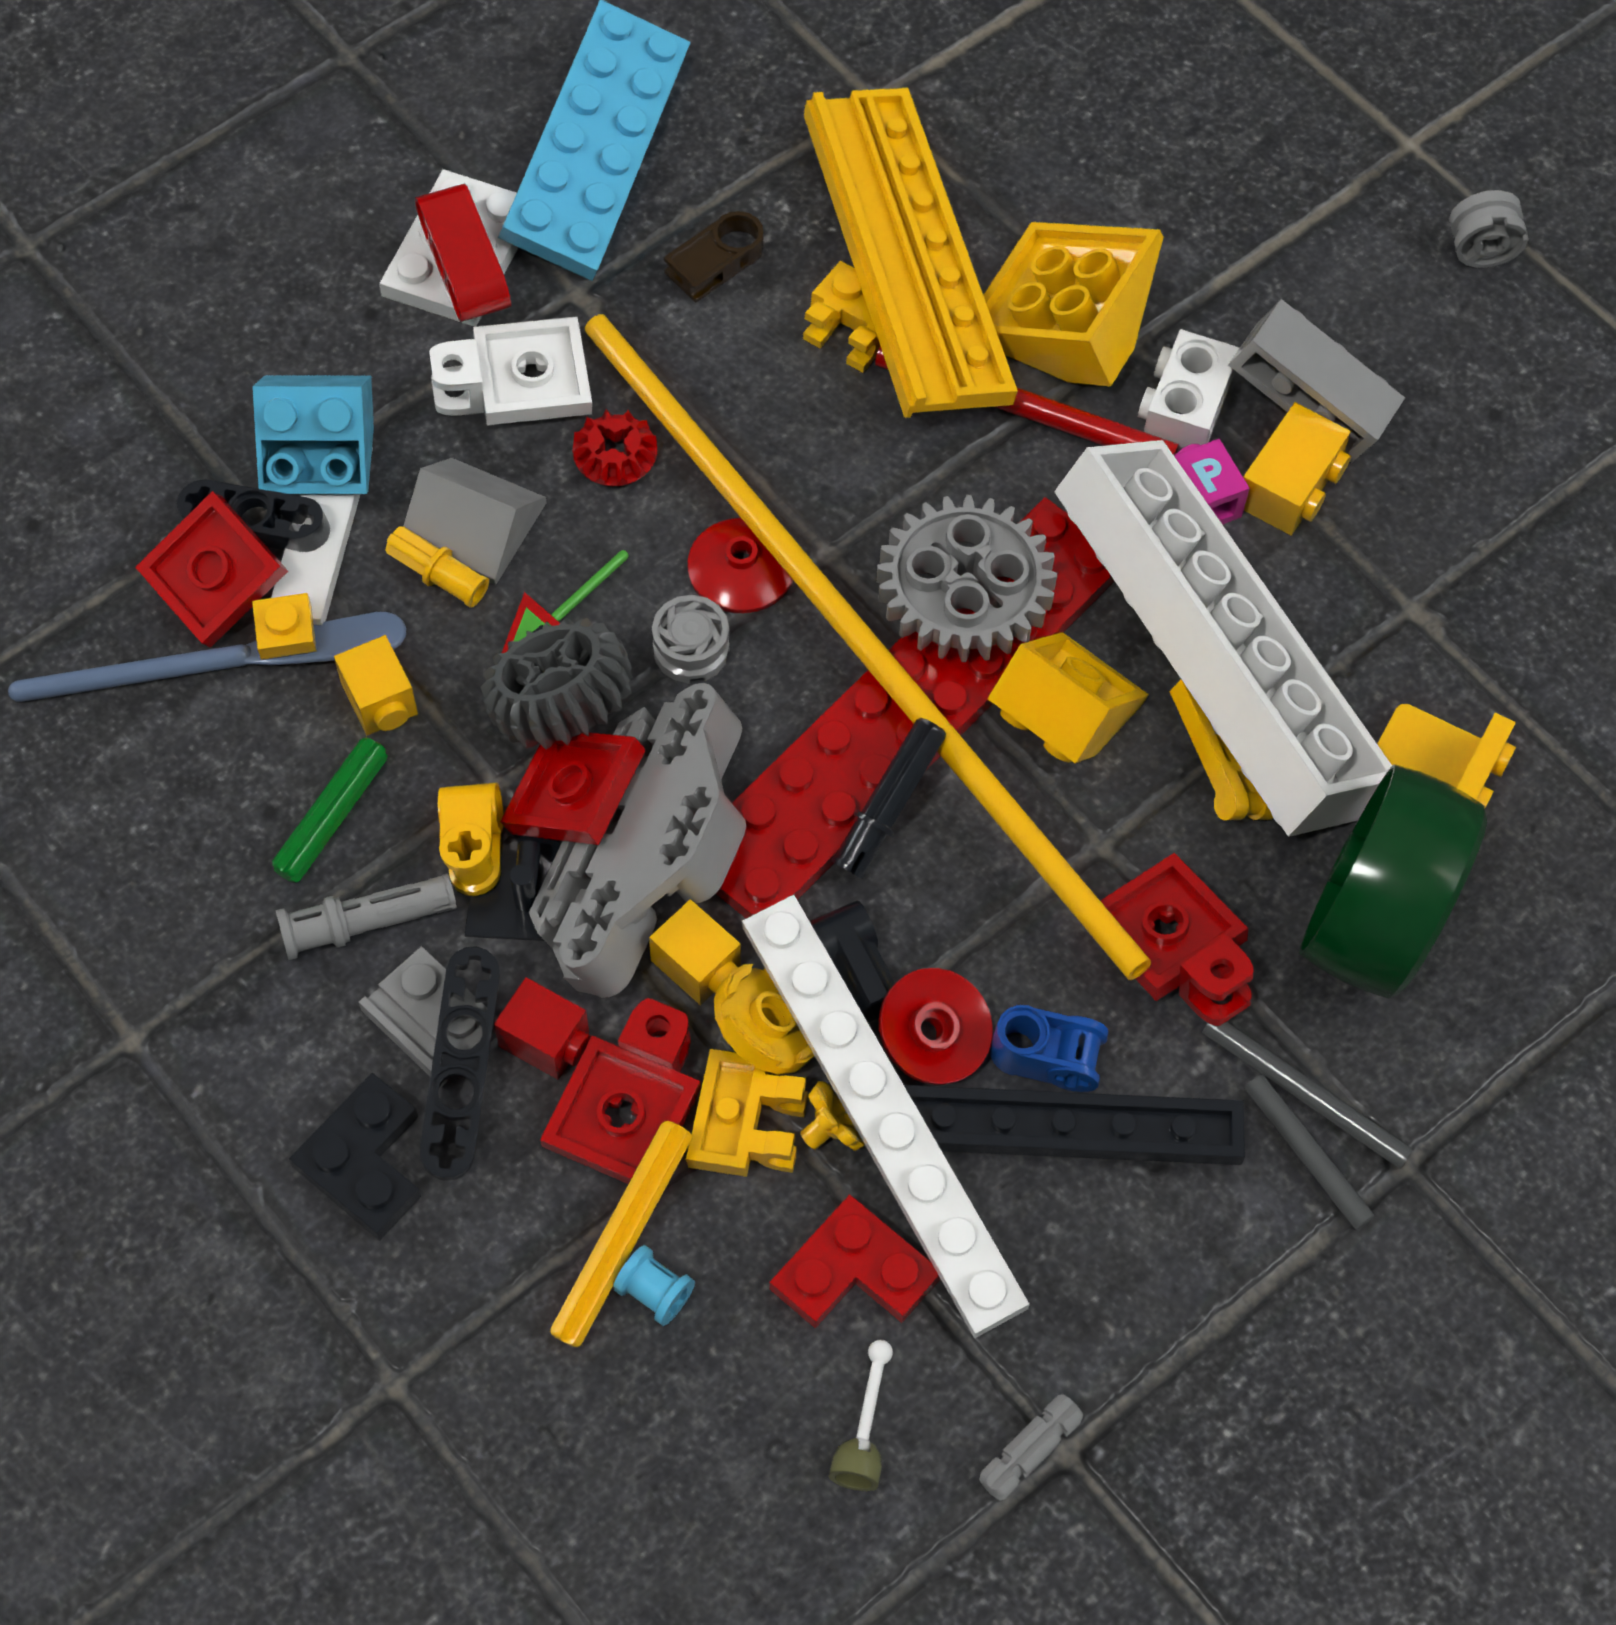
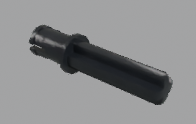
(889, 797)

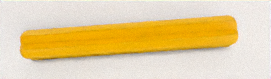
(621, 1234)

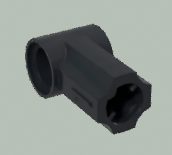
(853, 947)

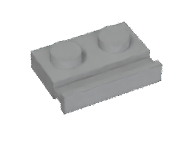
(410, 1005)

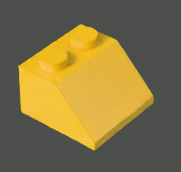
(1065, 697)

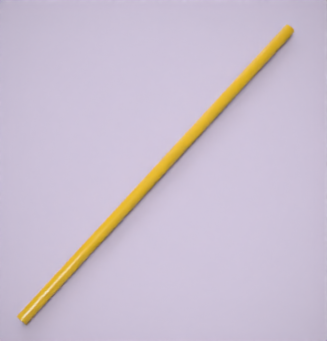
(871, 652)

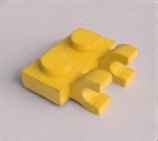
(842, 301)
(729, 1115)

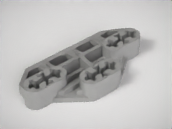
(664, 839)

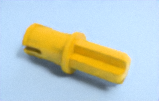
(437, 566)

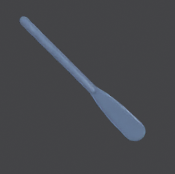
(330, 638)

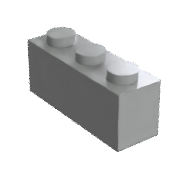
(1303, 365)

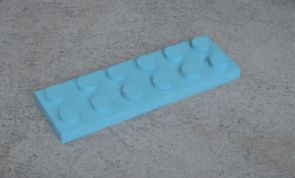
(594, 141)

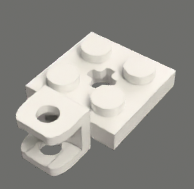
(495, 366)

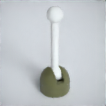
(857, 1460)

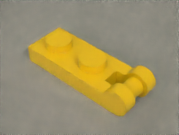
(1234, 792)

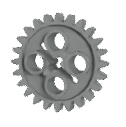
(966, 578)

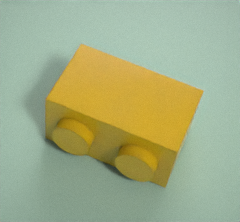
(1295, 467)

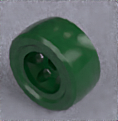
(1395, 882)

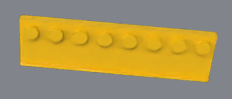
(908, 253)

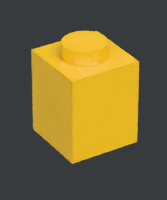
(376, 685)
(694, 951)

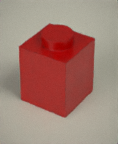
(543, 1029)

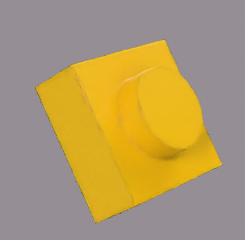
(284, 626)

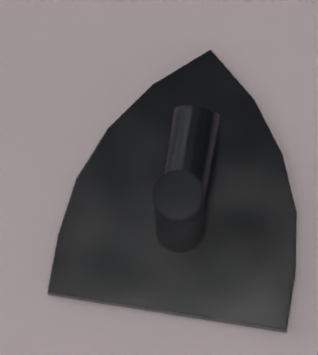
(506, 907)

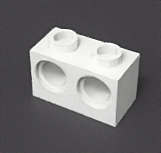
(1180, 390)

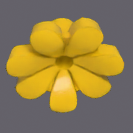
(829, 1120)

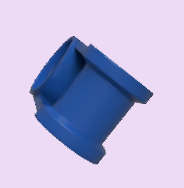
(1053, 1049)

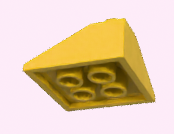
(1074, 298)

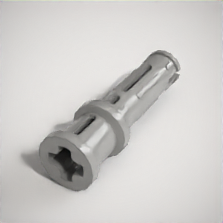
(339, 920)

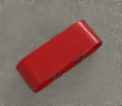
(463, 252)

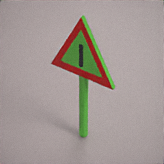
(533, 617)

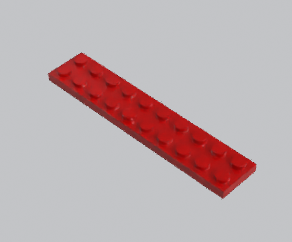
(808, 795)

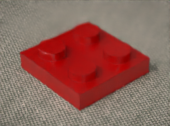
(211, 569)
(573, 788)

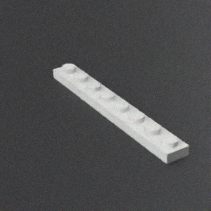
(885, 1117)

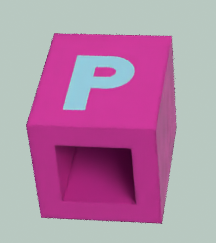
(1215, 478)

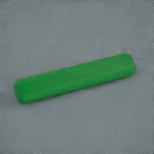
(329, 810)

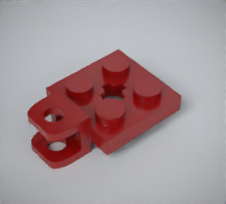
(1203, 951)
(637, 1071)

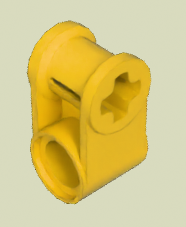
(471, 835)

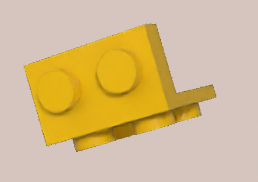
(1447, 752)

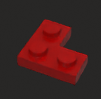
(849, 1251)

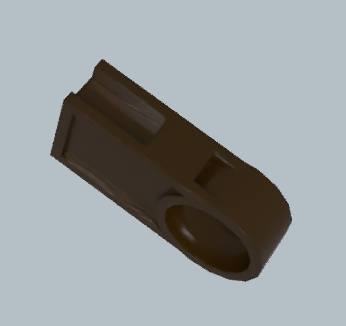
(707, 262)

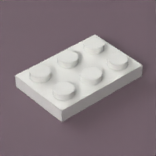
(413, 271)

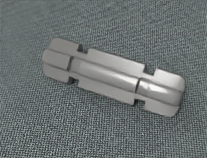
(1030, 1447)

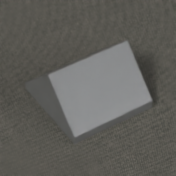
(472, 515)

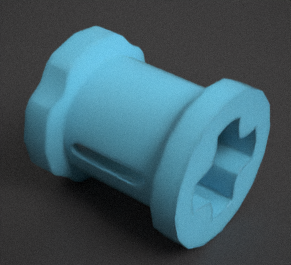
(653, 1285)

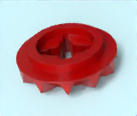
(614, 467)

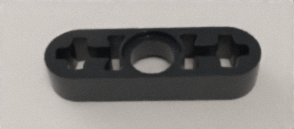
(271, 529)

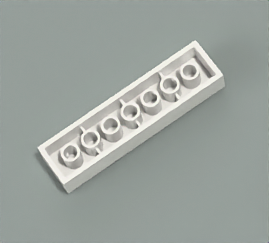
(1224, 635)

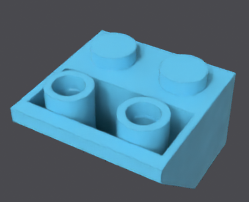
(313, 433)

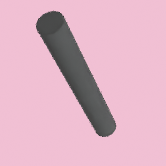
(1309, 1152)

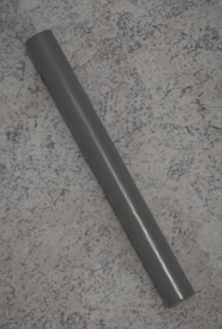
(1310, 1093)

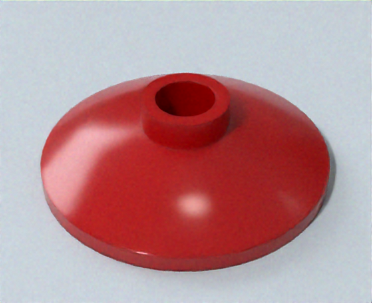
(732, 582)
(954, 1010)

